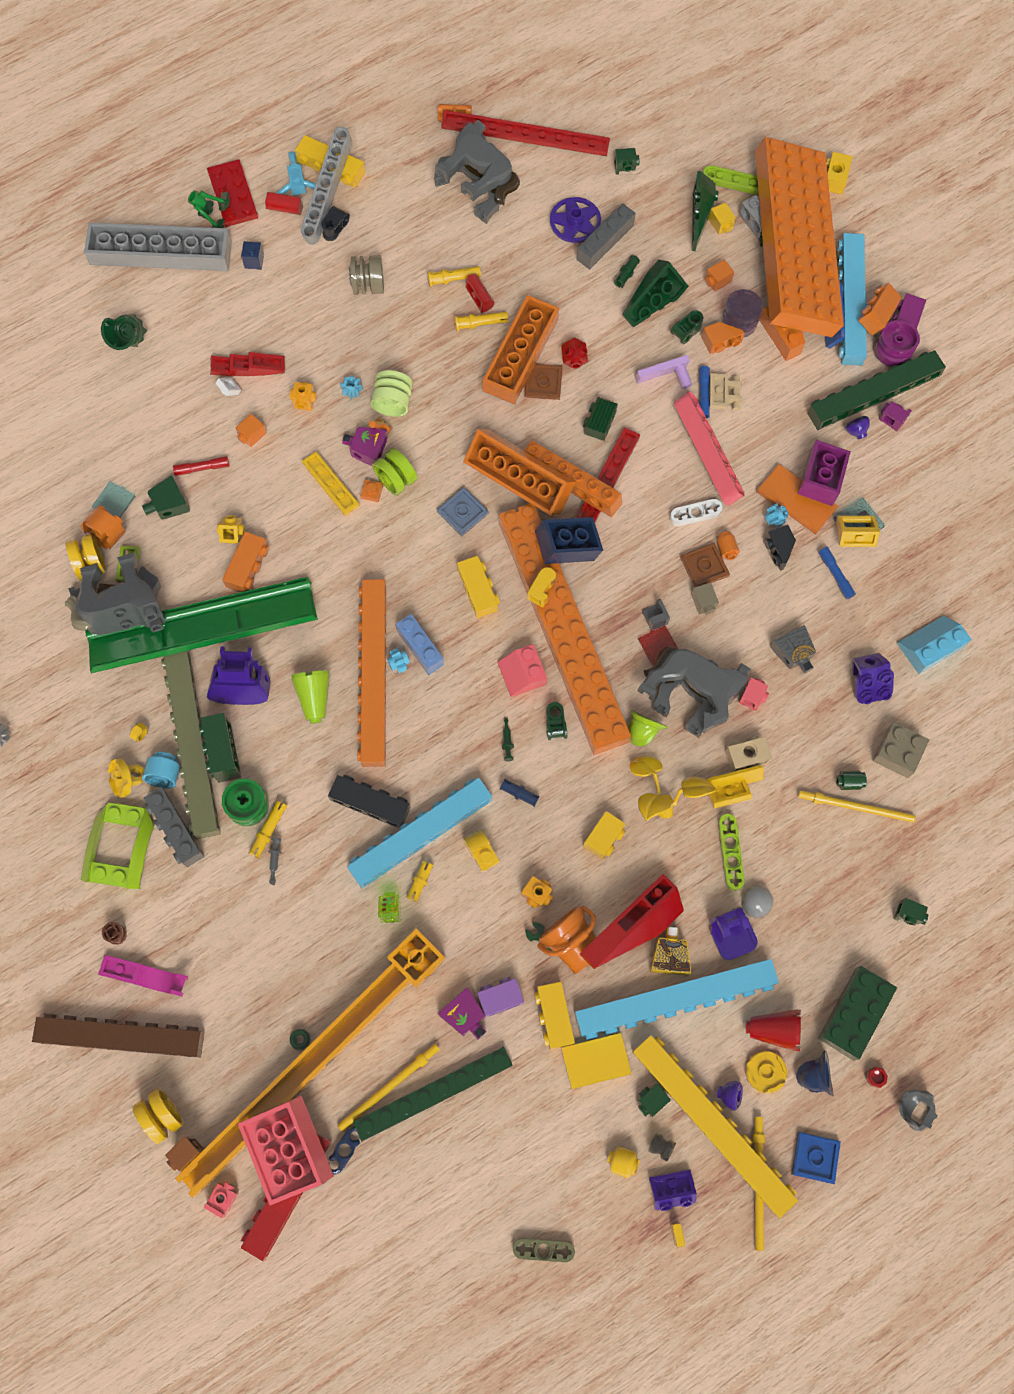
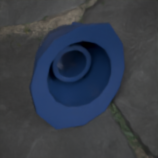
(816, 1075)

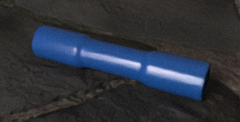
(704, 380)
(843, 583)

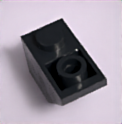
(780, 543)

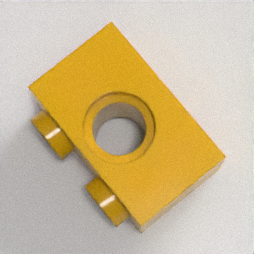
(838, 170)

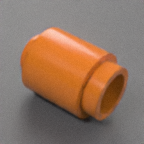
(727, 545)

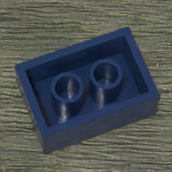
(568, 540)

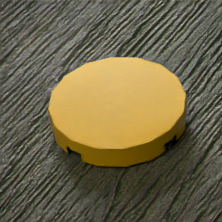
(766, 1072)

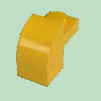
(481, 850)

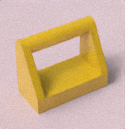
(857, 535)

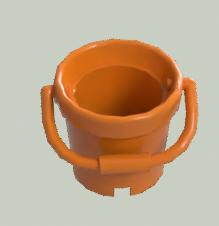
(569, 938)

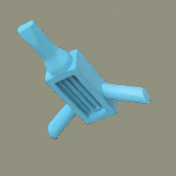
(297, 183)

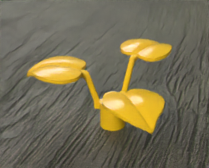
(653, 804)

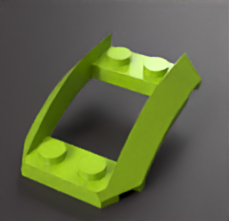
(116, 874)

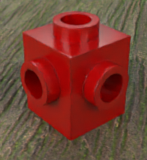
(574, 353)

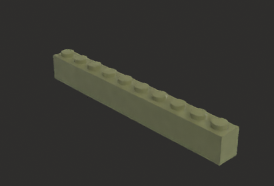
(187, 718)

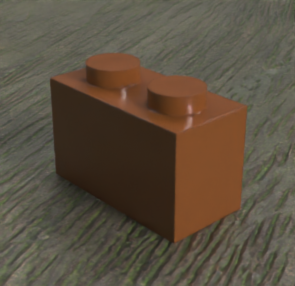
(184, 1153)

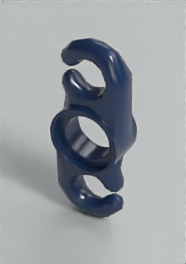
(342, 1161)

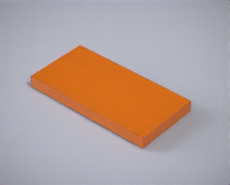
(783, 489)

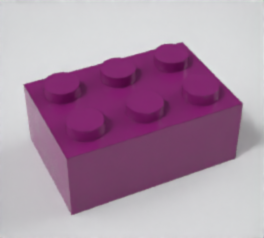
(824, 472)

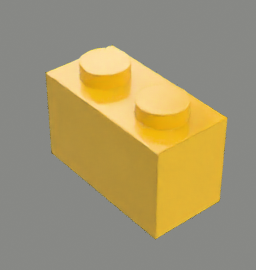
(604, 835)

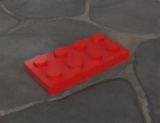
(231, 178)

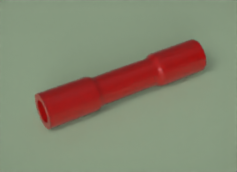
(188, 468)

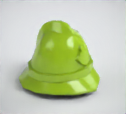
(643, 729)

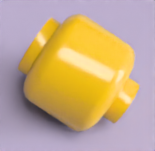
(623, 1162)

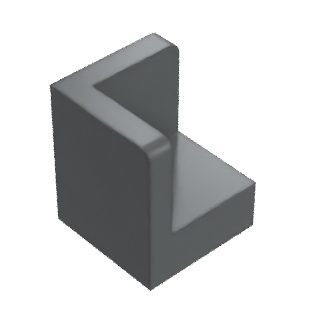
(656, 615)

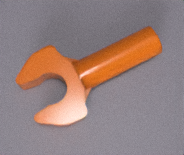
(380, 424)

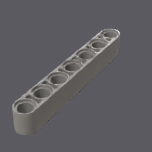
(326, 177)

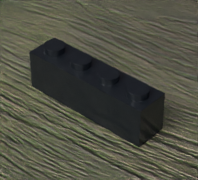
(369, 801)

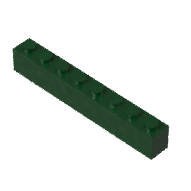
(876, 389)

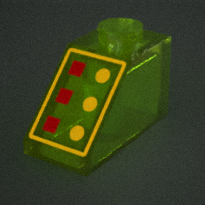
(389, 908)

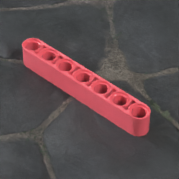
(709, 448)

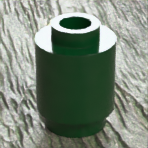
(851, 780)

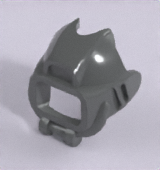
(909, 1102)

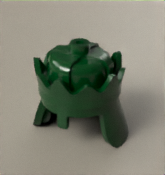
(123, 331)

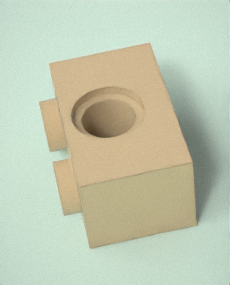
(739, 761)

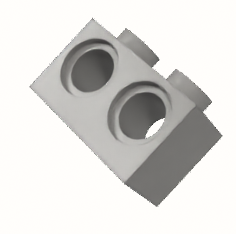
(751, 215)

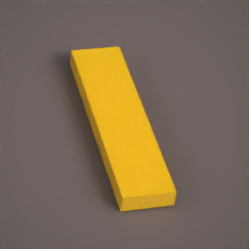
(330, 483)

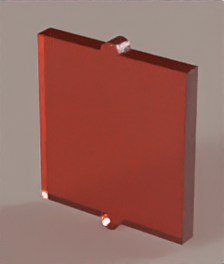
(656, 641)

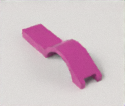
(142, 975)

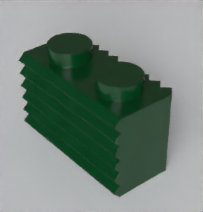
(600, 418)

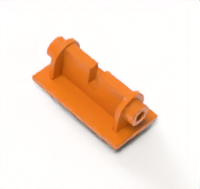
(457, 108)

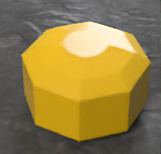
(138, 732)

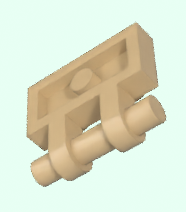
(718, 391)

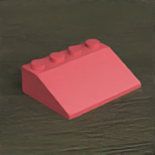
(285, 1150)

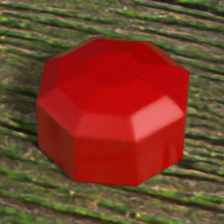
(876, 1077)

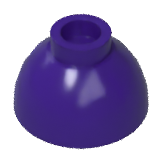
(858, 427)
(731, 1094)

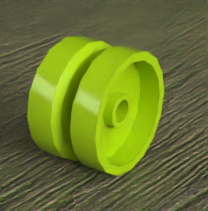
(394, 471)

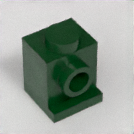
(625, 160)
(911, 912)

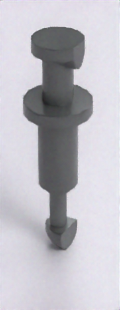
(274, 858)

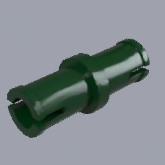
(626, 271)

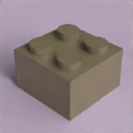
(901, 750)

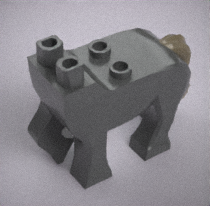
(119, 605)

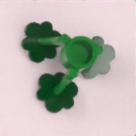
(205, 207)

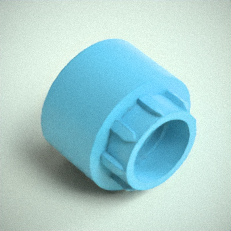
(161, 770)

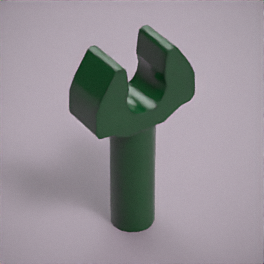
(531, 937)

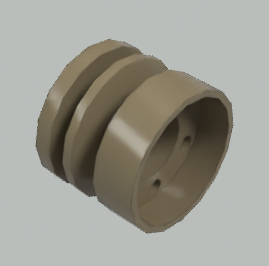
(367, 275)

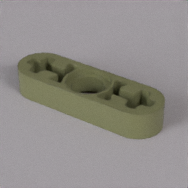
(559, 1257)

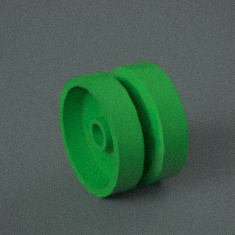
(252, 811)

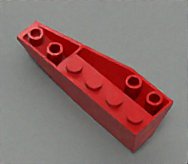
(637, 923)

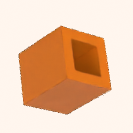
(719, 275)
(250, 430)

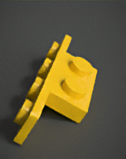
(733, 786)

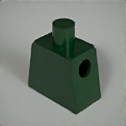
(166, 500)

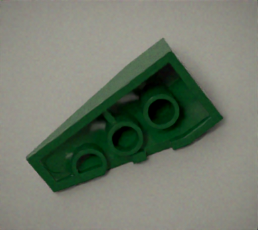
(703, 200)
(657, 289)

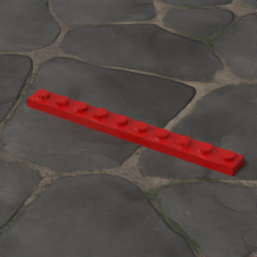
(529, 133)

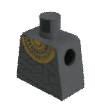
(795, 649)

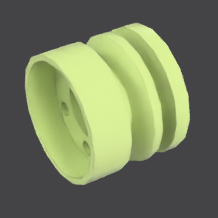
(391, 393)

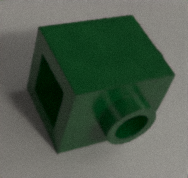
(652, 1100)

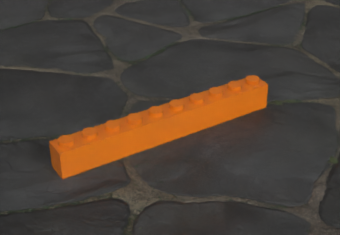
(372, 674)

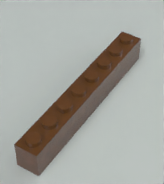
(118, 1036)

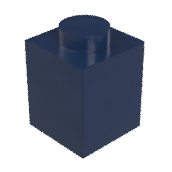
(252, 255)

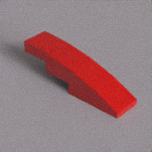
(247, 365)

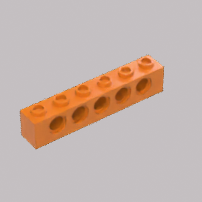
(586, 486)

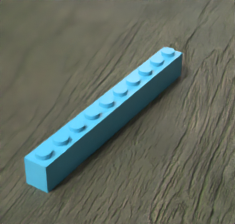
(676, 998)

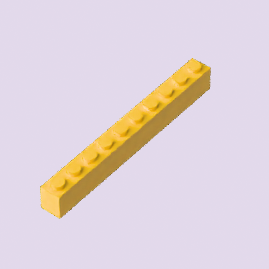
(715, 1127)

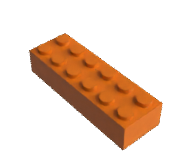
(520, 349)
(519, 472)

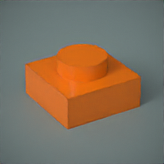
(371, 490)

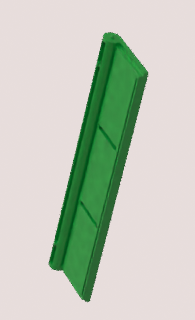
(207, 624)

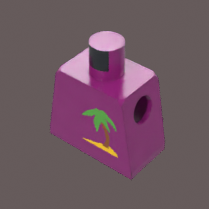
(366, 444)
(464, 1015)

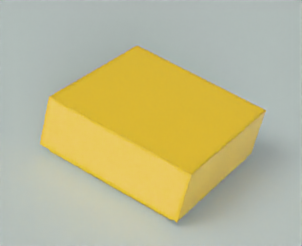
(677, 1233)

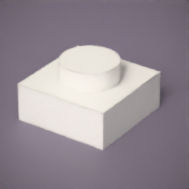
(228, 386)

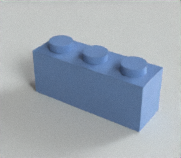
(419, 644)

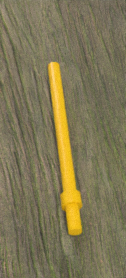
(819, 798)
(420, 1060)
(759, 1139)

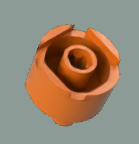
(104, 527)

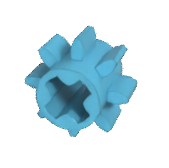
(351, 387)
(776, 515)
(398, 660)

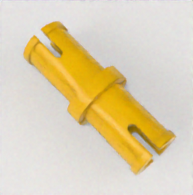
(419, 881)

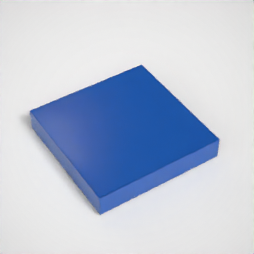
(816, 1158)

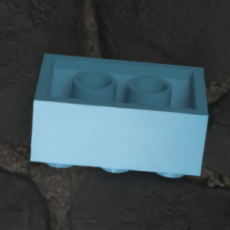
(934, 643)

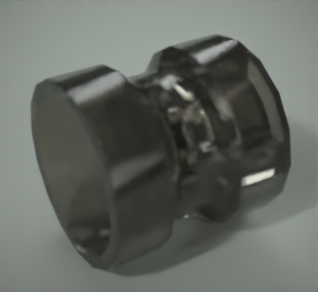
(661, 1146)

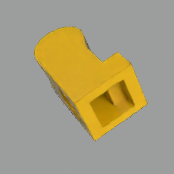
(540, 586)

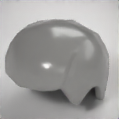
(757, 901)

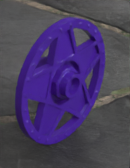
(574, 219)

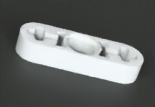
(681, 511)

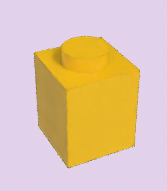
(722, 218)

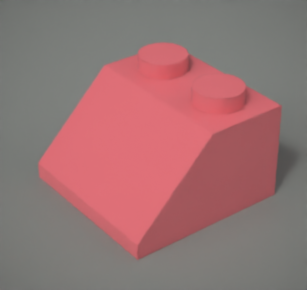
(522, 671)

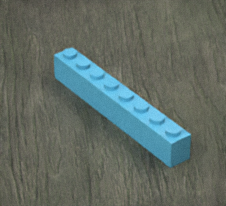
(852, 277)
(419, 833)

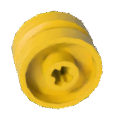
(84, 554)
(157, 1116)

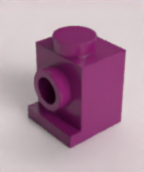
(894, 415)

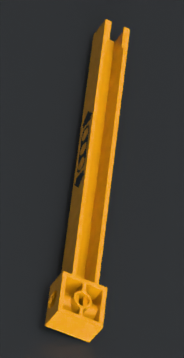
(411, 964)

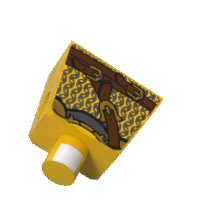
(671, 954)

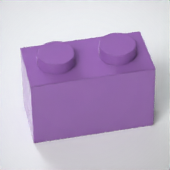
(500, 997)

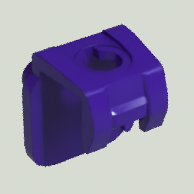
(873, 678)
(733, 934)

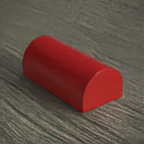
(283, 203)
(479, 293)

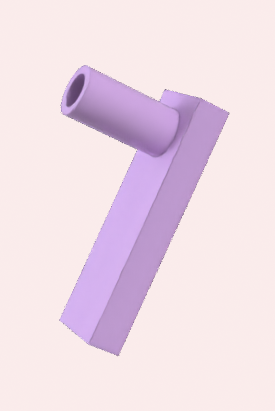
(678, 365)

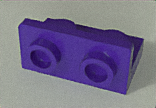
(673, 1190)

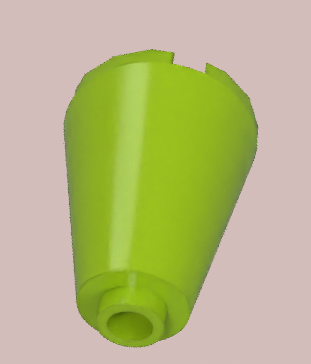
(312, 693)

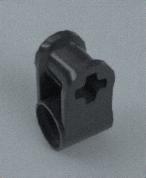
(334, 223)

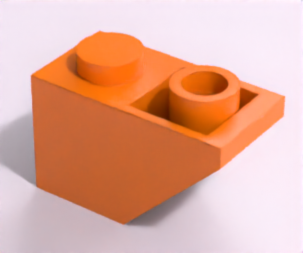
(721, 336)

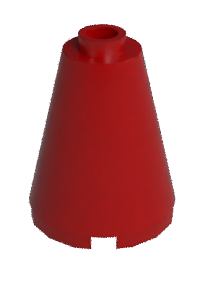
(777, 1028)

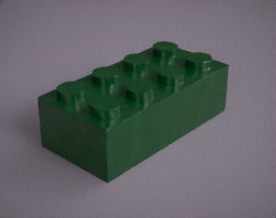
(857, 1013)

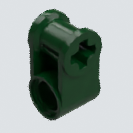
(685, 328)
(555, 725)

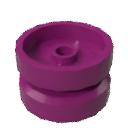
(896, 343)

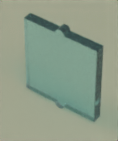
(114, 499)

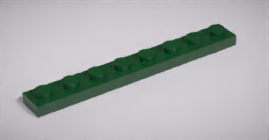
(432, 1094)

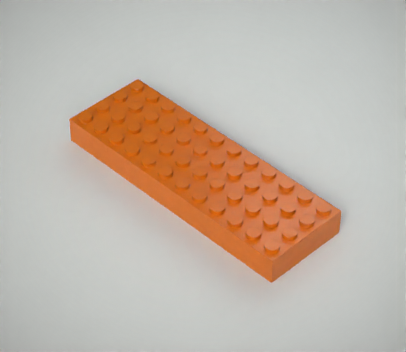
(798, 238)

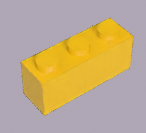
(478, 586)
(554, 1016)

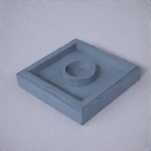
(462, 511)

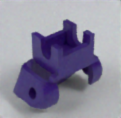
(233, 682)

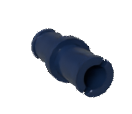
(519, 792)

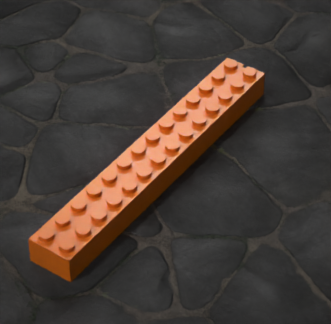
(566, 637)

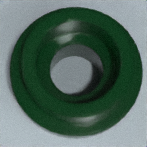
(293, 1039)

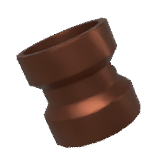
(116, 936)

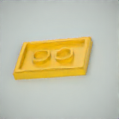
(596, 1061)

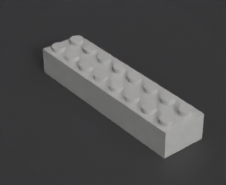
(158, 246)

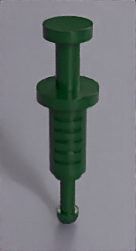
(507, 742)

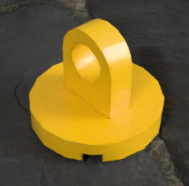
(121, 777)

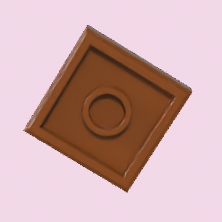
(544, 382)
(705, 565)

